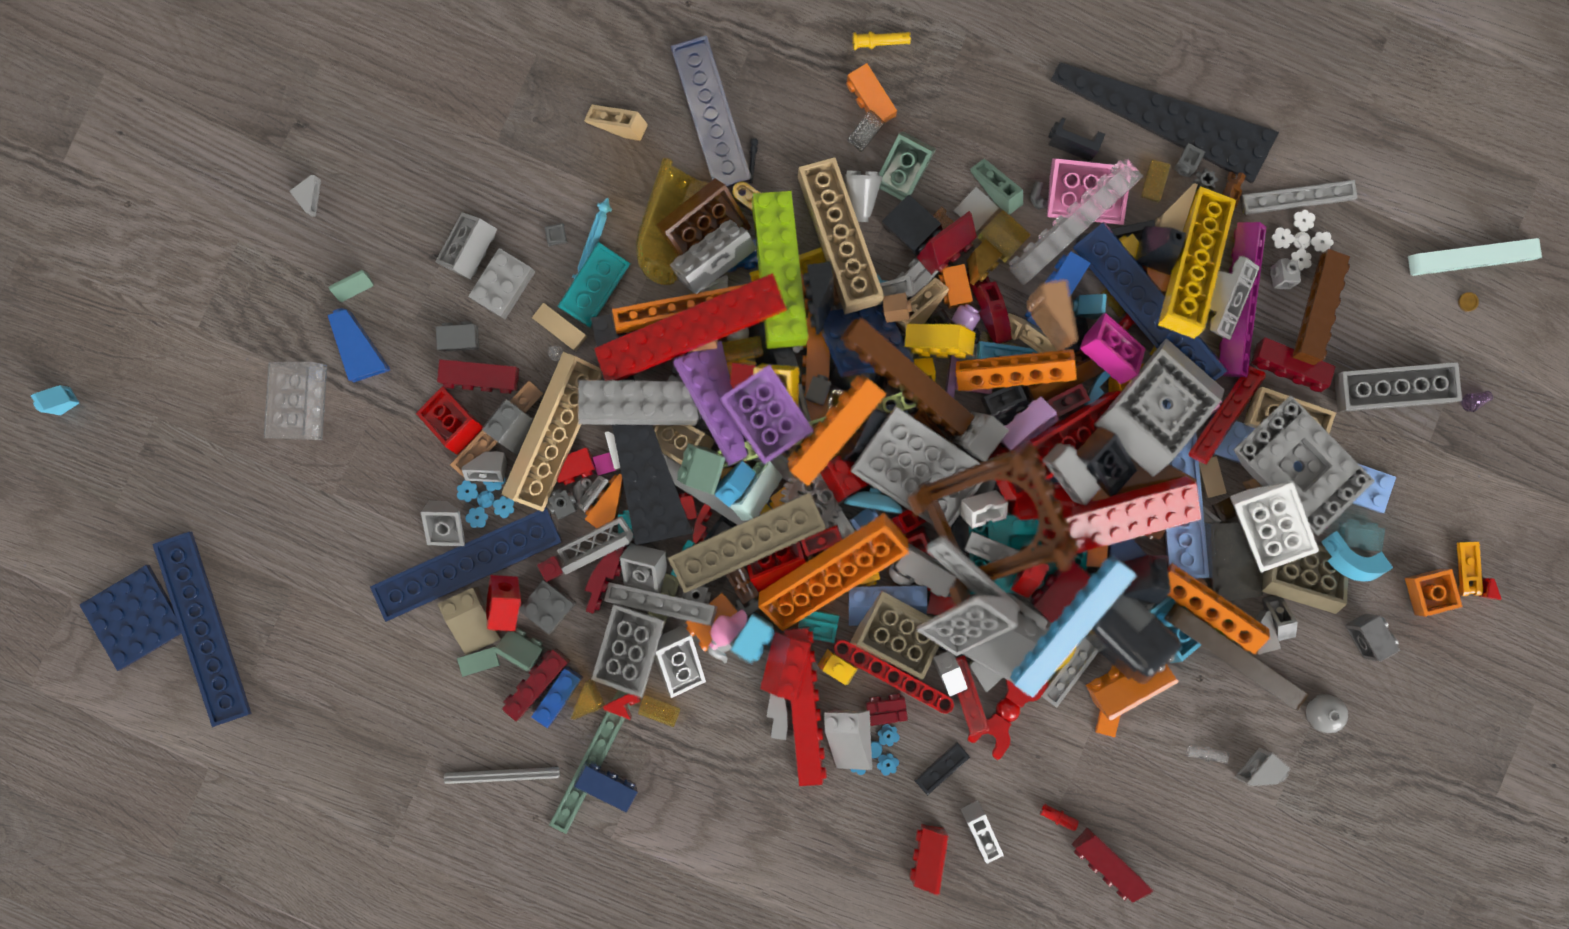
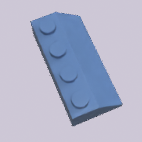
(862, 598)

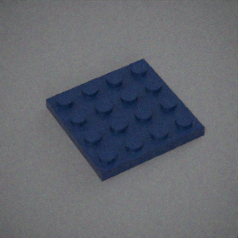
(846, 360)
(132, 617)

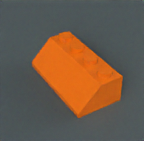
(1117, 694)

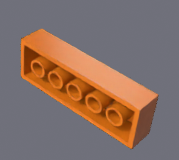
(834, 429)

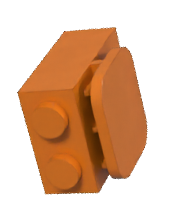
(703, 631)

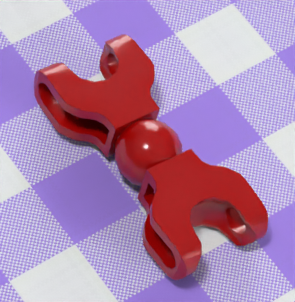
(1006, 712)

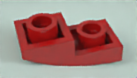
(699, 529)

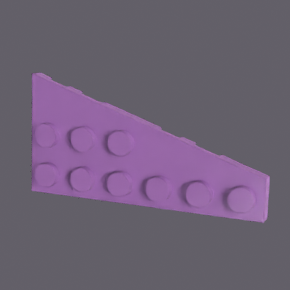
(707, 381)

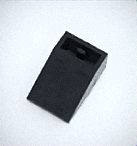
(820, 292)
(1005, 404)
(862, 436)

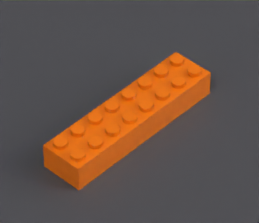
(833, 572)

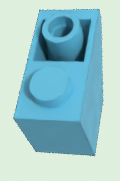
(55, 400)

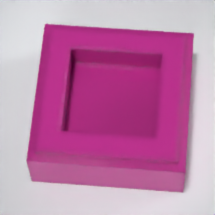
(604, 464)

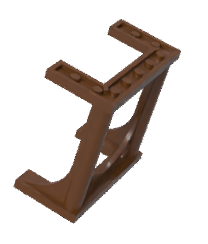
(1023, 460)

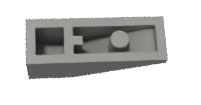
(982, 832)

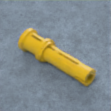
(871, 40)

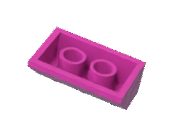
(1113, 349)

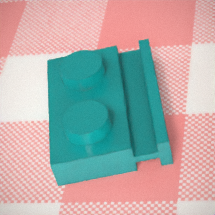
(822, 624)

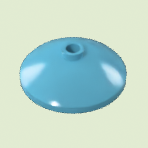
(874, 500)

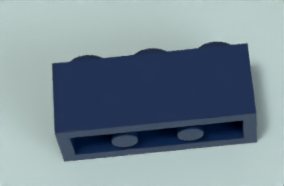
(606, 786)

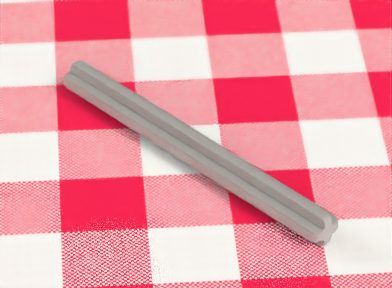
(501, 775)

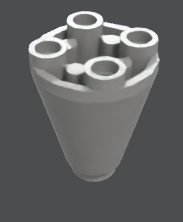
(862, 192)

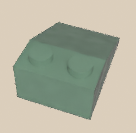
(905, 165)

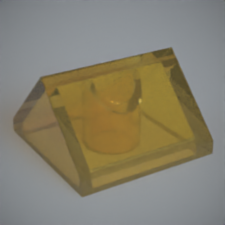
(589, 700)

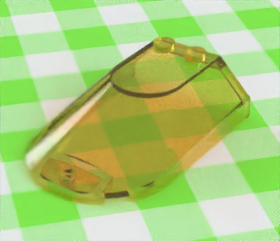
(668, 193)

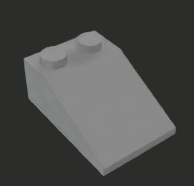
(678, 661)
(849, 738)

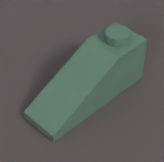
(998, 186)

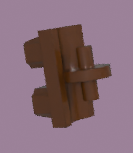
(742, 585)

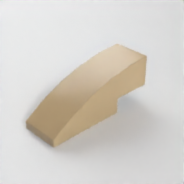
(559, 327)

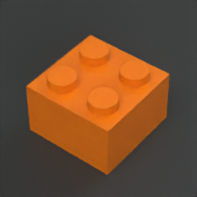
(1433, 592)

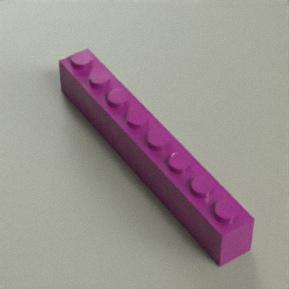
(1236, 352)

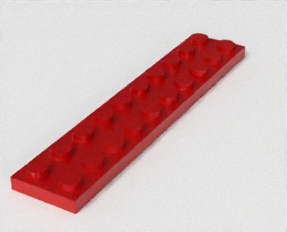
(691, 328)

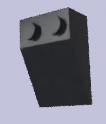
(1107, 460)

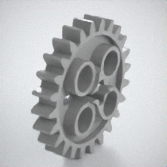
(818, 487)

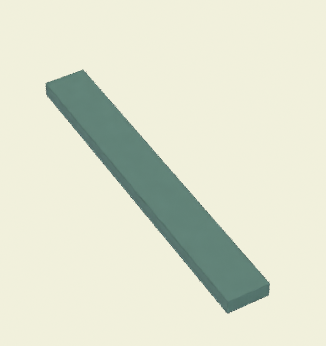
(595, 753)

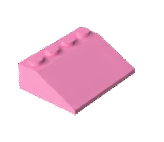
(1071, 180)

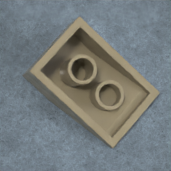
(467, 620)

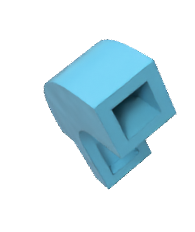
(1353, 565)

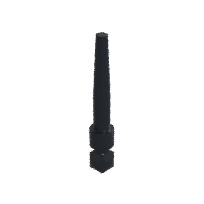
(753, 150)

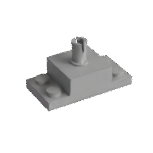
(1230, 296)

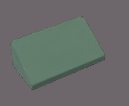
(351, 285)

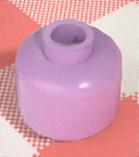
(966, 316)

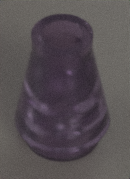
(1474, 401)

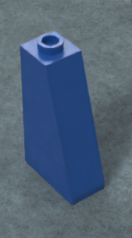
(356, 349)

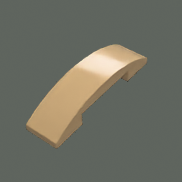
(1030, 334)

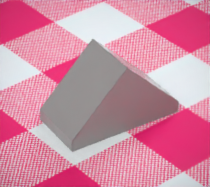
(307, 194)

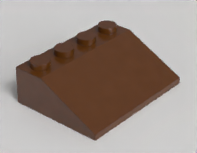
(701, 216)

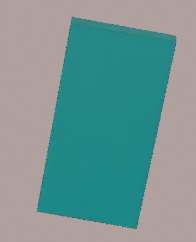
(593, 284)

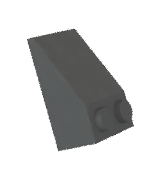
(509, 425)

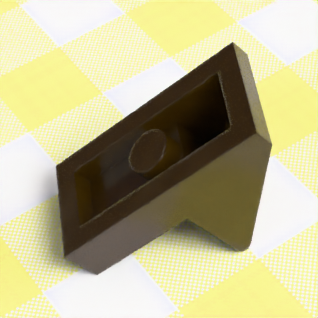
(1225, 509)

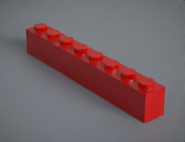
(805, 721)

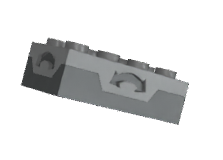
(713, 256)

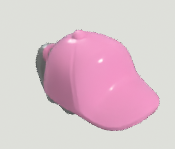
(724, 633)

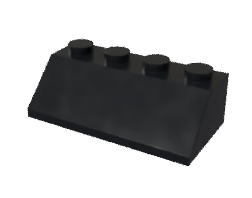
(773, 356)

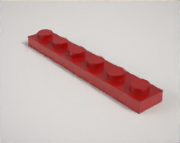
(1226, 415)

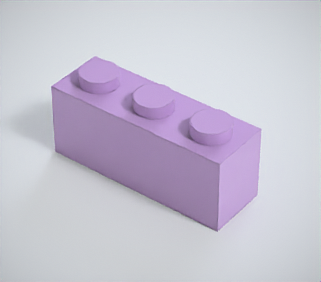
(1029, 423)

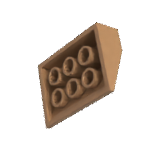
(1053, 313)

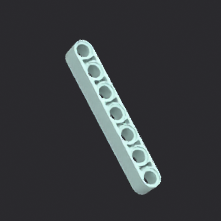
(1474, 256)

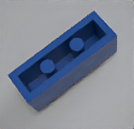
(557, 697)

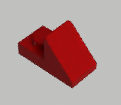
(620, 707)

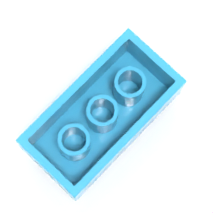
(751, 639)

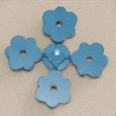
(485, 500)
(876, 750)

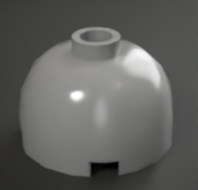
(1327, 713)

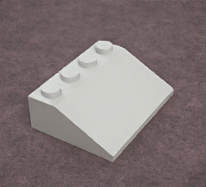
(1274, 524)

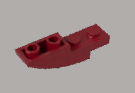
(993, 310)
(607, 568)

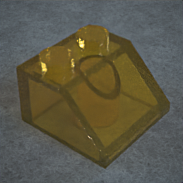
(1004, 235)

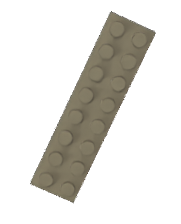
(747, 542)

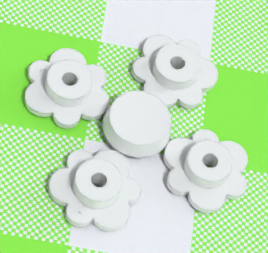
(1302, 239)

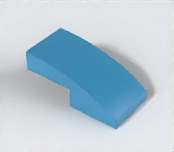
(1095, 390)

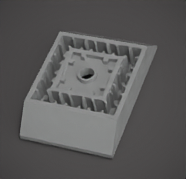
(1142, 423)
(1328, 475)

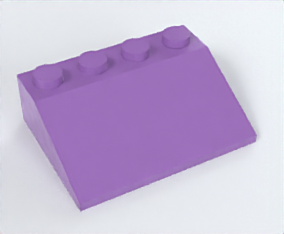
(766, 414)

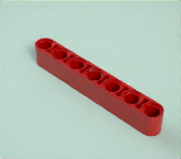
(902, 678)

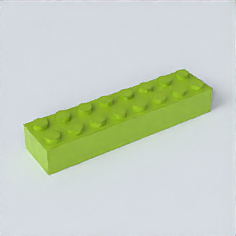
(779, 255)

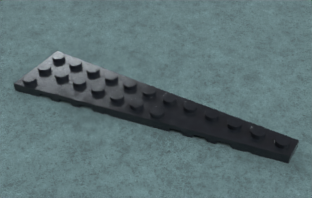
(1225, 139)
(648, 485)

